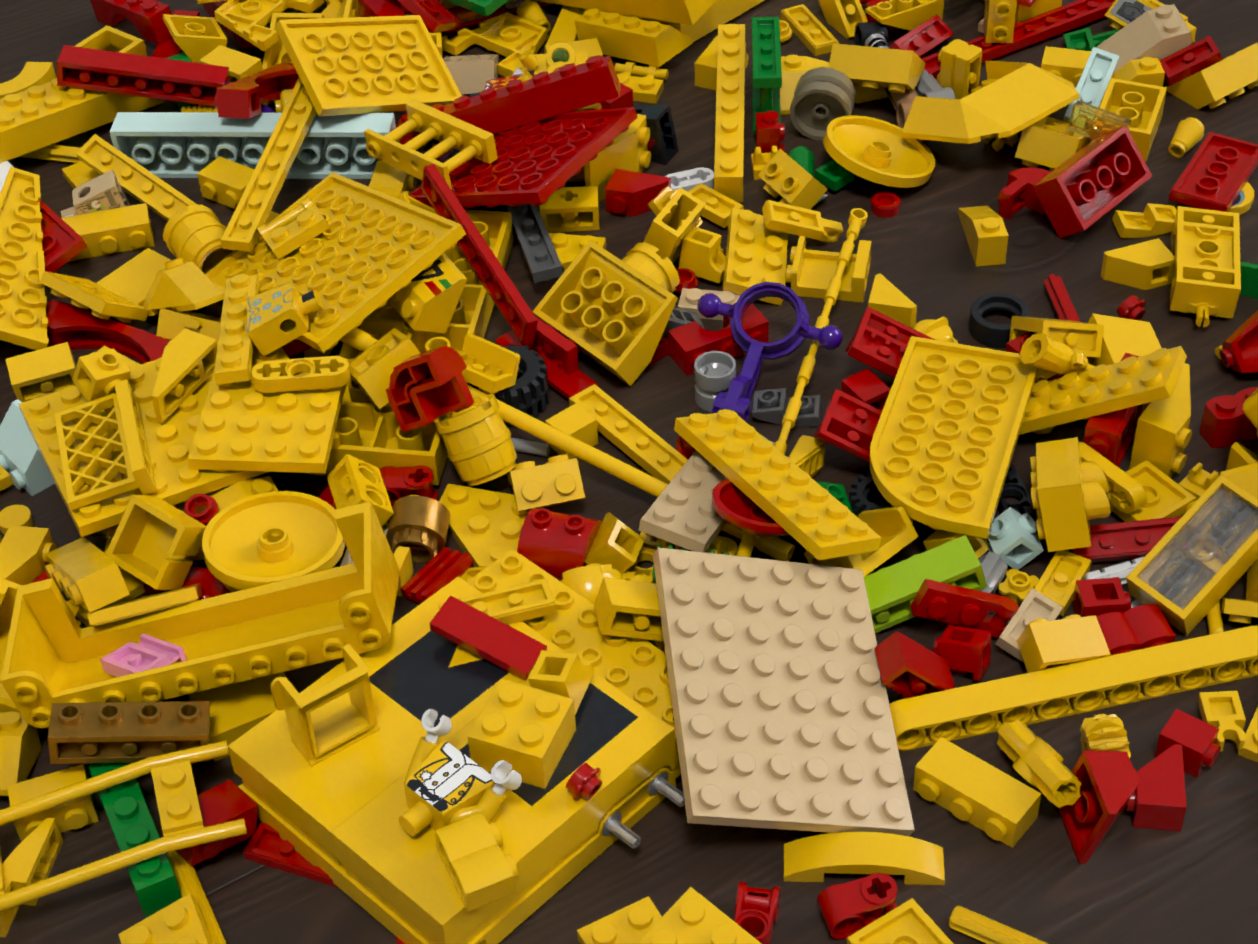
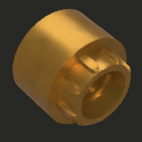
(420, 525)

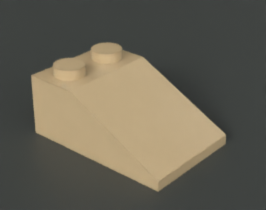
(1152, 35)
(472, 71)

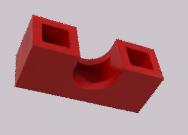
(691, 340)

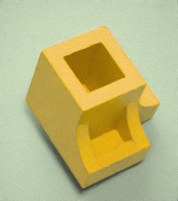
(703, 254)
(562, 675)

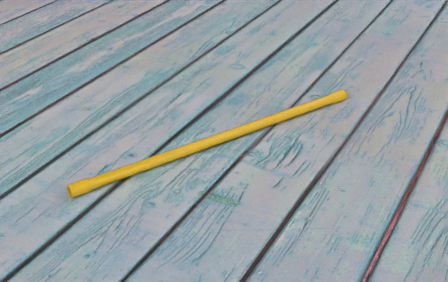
(771, 546)

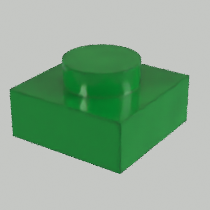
(834, 175)

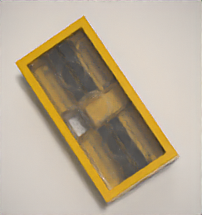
(1200, 556)

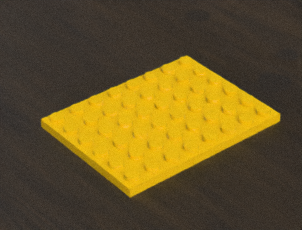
(354, 265)
(166, 443)

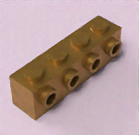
(125, 730)

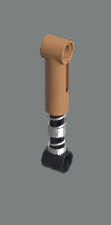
(876, 35)

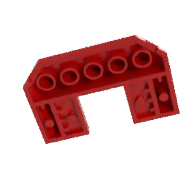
(880, 344)

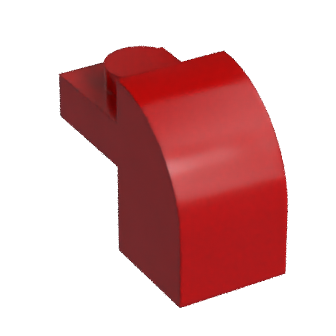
(1020, 192)

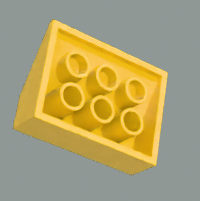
(608, 311)

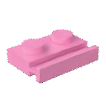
(145, 655)

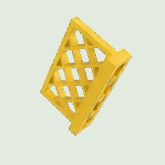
(128, 439)

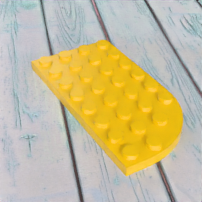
(950, 433)

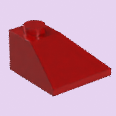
(1105, 790)

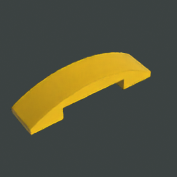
(864, 854)

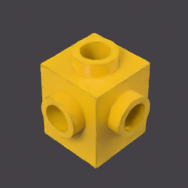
(98, 373)

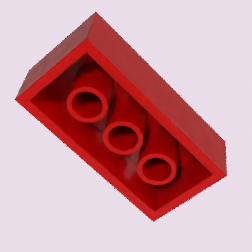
(1092, 181)

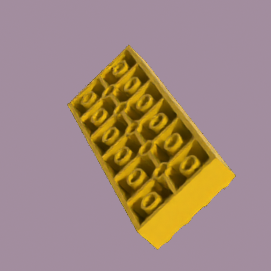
(375, 432)

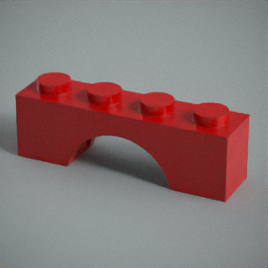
(144, 15)

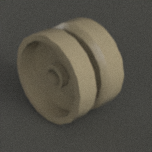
(819, 99)

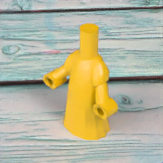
(1052, 357)

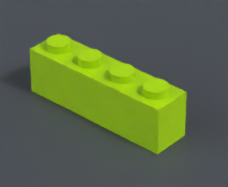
(895, 587)

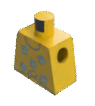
(279, 316)

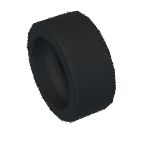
(995, 305)

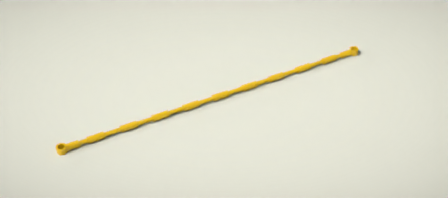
(856, 221)

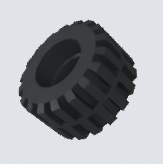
(531, 387)

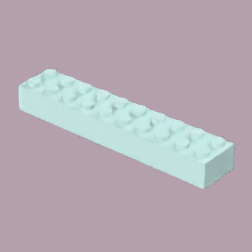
(189, 141)

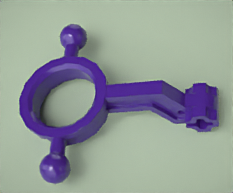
(742, 386)

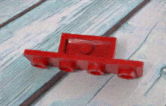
(559, 357)

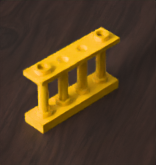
(432, 125)

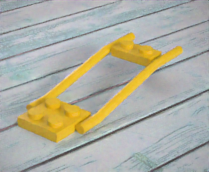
(177, 811)

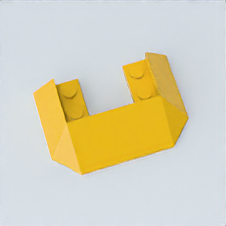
(1003, 105)

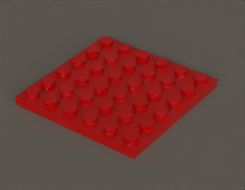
(536, 158)

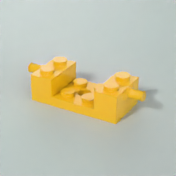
(1205, 263)

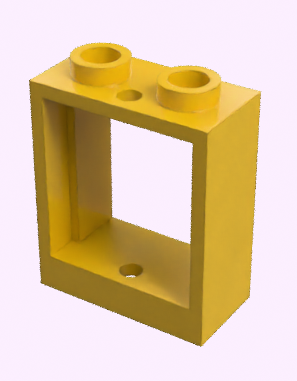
(116, 40)

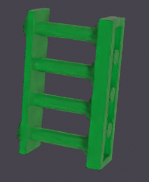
(766, 66)

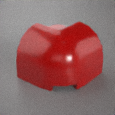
(428, 387)

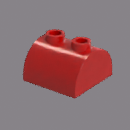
(556, 540)

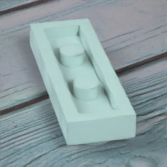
(1094, 79)

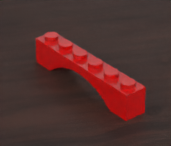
(246, 95)
(87, 331)

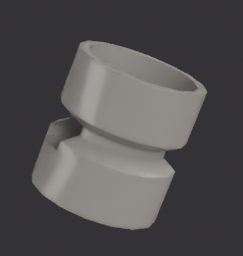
(712, 375)

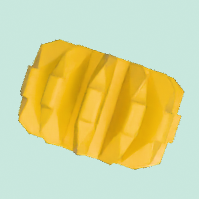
(1104, 734)

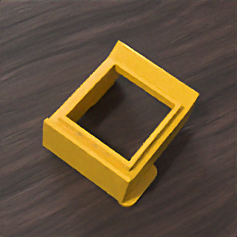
(339, 730)

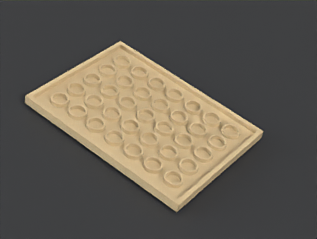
(778, 696)

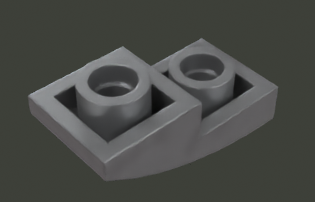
(771, 405)

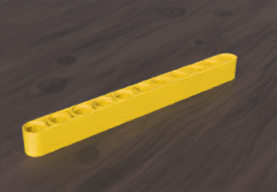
(1076, 688)

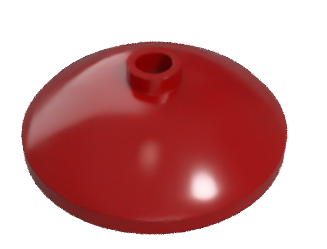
(743, 512)

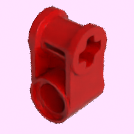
(407, 481)
(854, 904)
(757, 911)

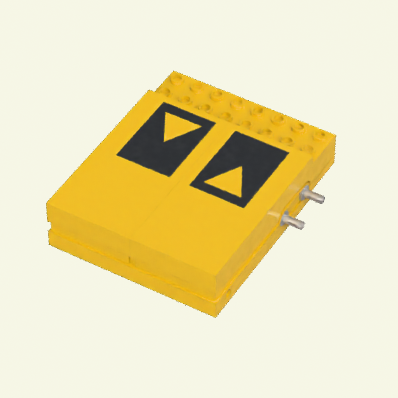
(350, 805)

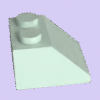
(20, 453)

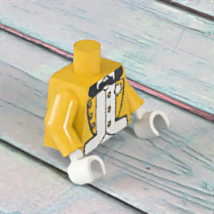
(447, 784)

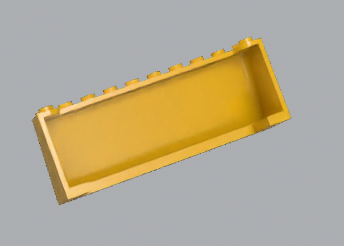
(222, 636)

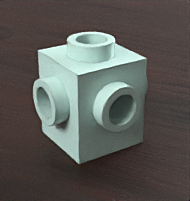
(1014, 538)

